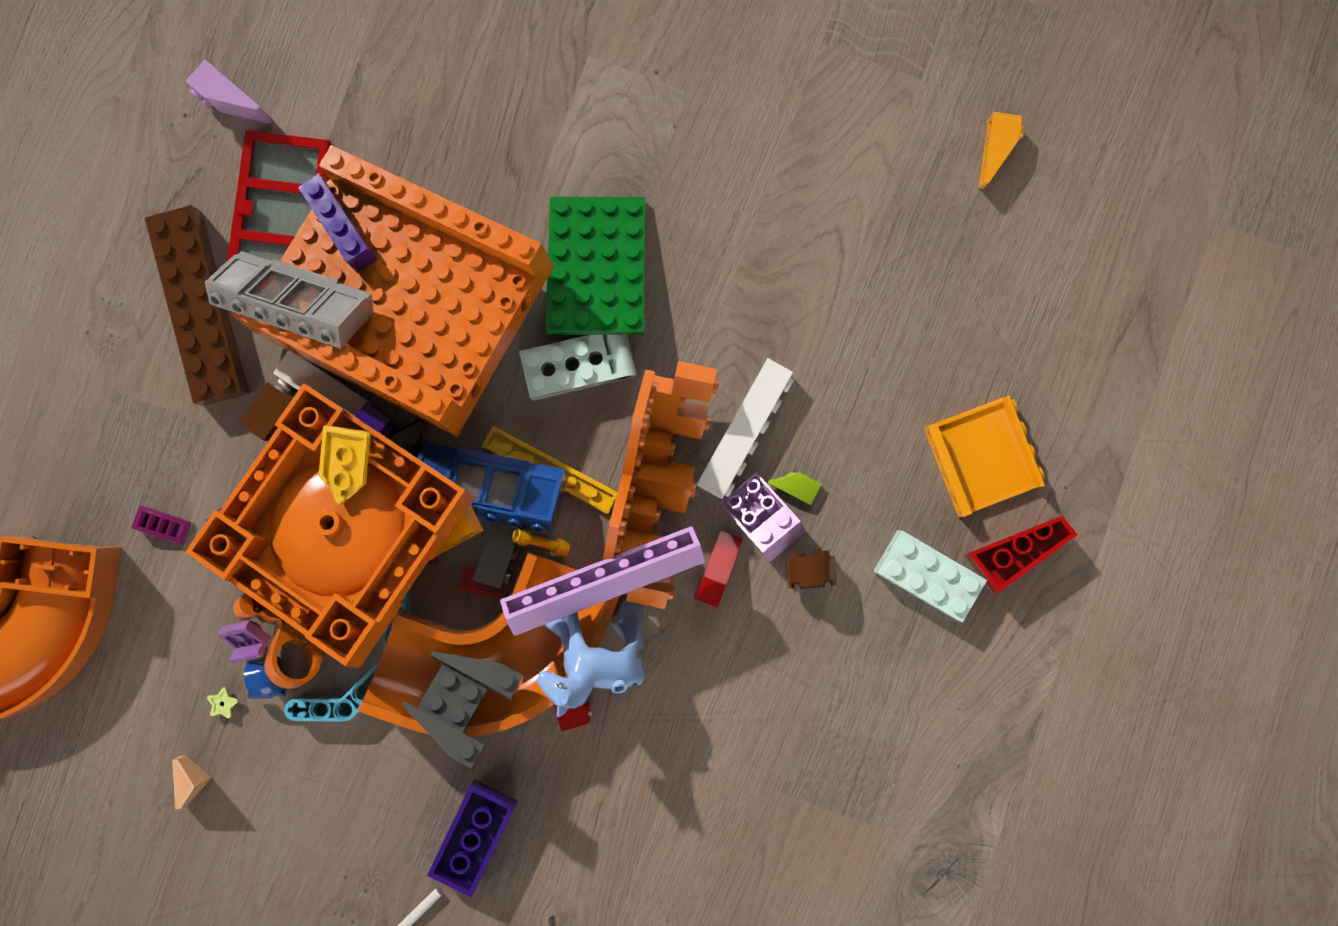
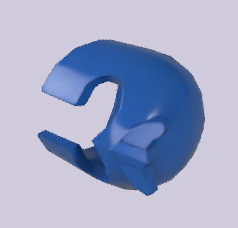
(258, 683)

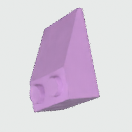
(217, 91)

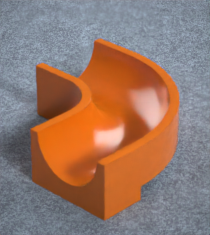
(50, 615)
(408, 668)

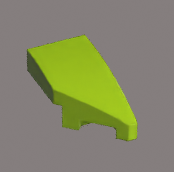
(798, 486)

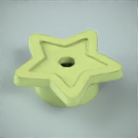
(229, 702)

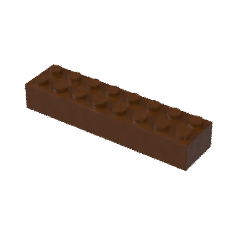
(200, 328)

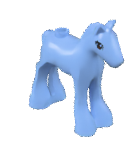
(593, 666)

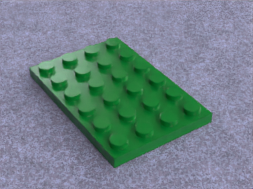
(597, 266)

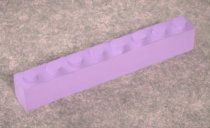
(602, 581)

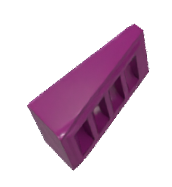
(141, 518)

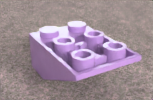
(763, 517)

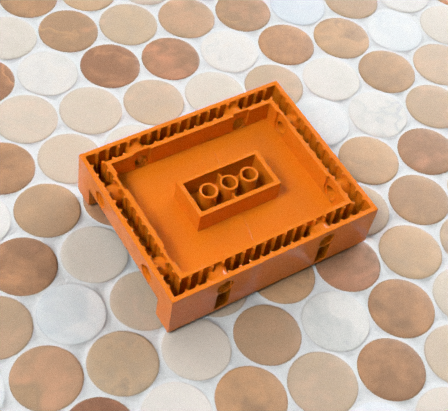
(441, 292)

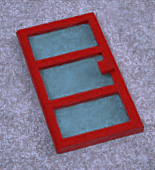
(268, 198)

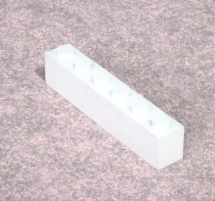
(744, 429)

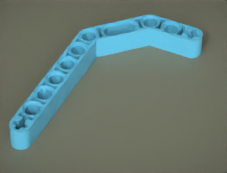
(334, 703)

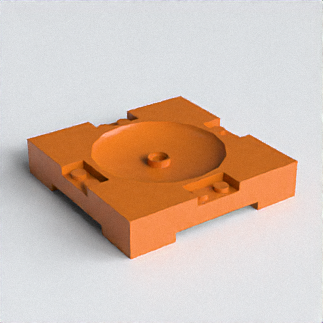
(341, 580)

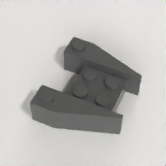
(455, 699)

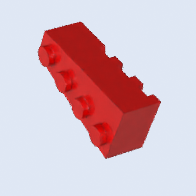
(1016, 555)

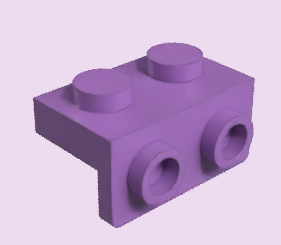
(247, 639)

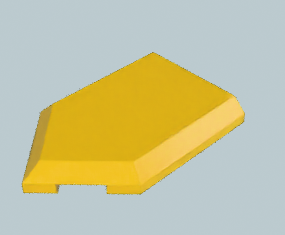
(344, 461)

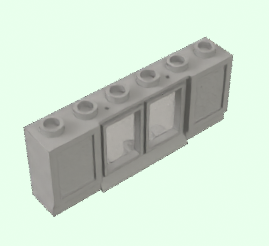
(290, 298)

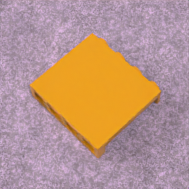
(984, 456)

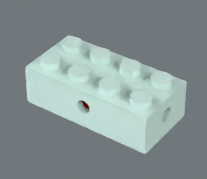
(930, 575)

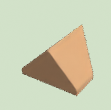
(188, 780)

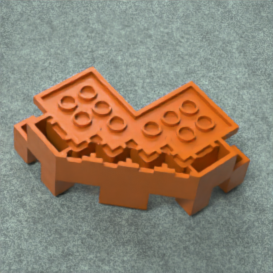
(647, 475)

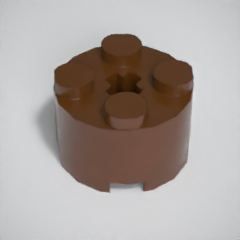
(811, 570)

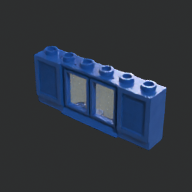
(502, 486)

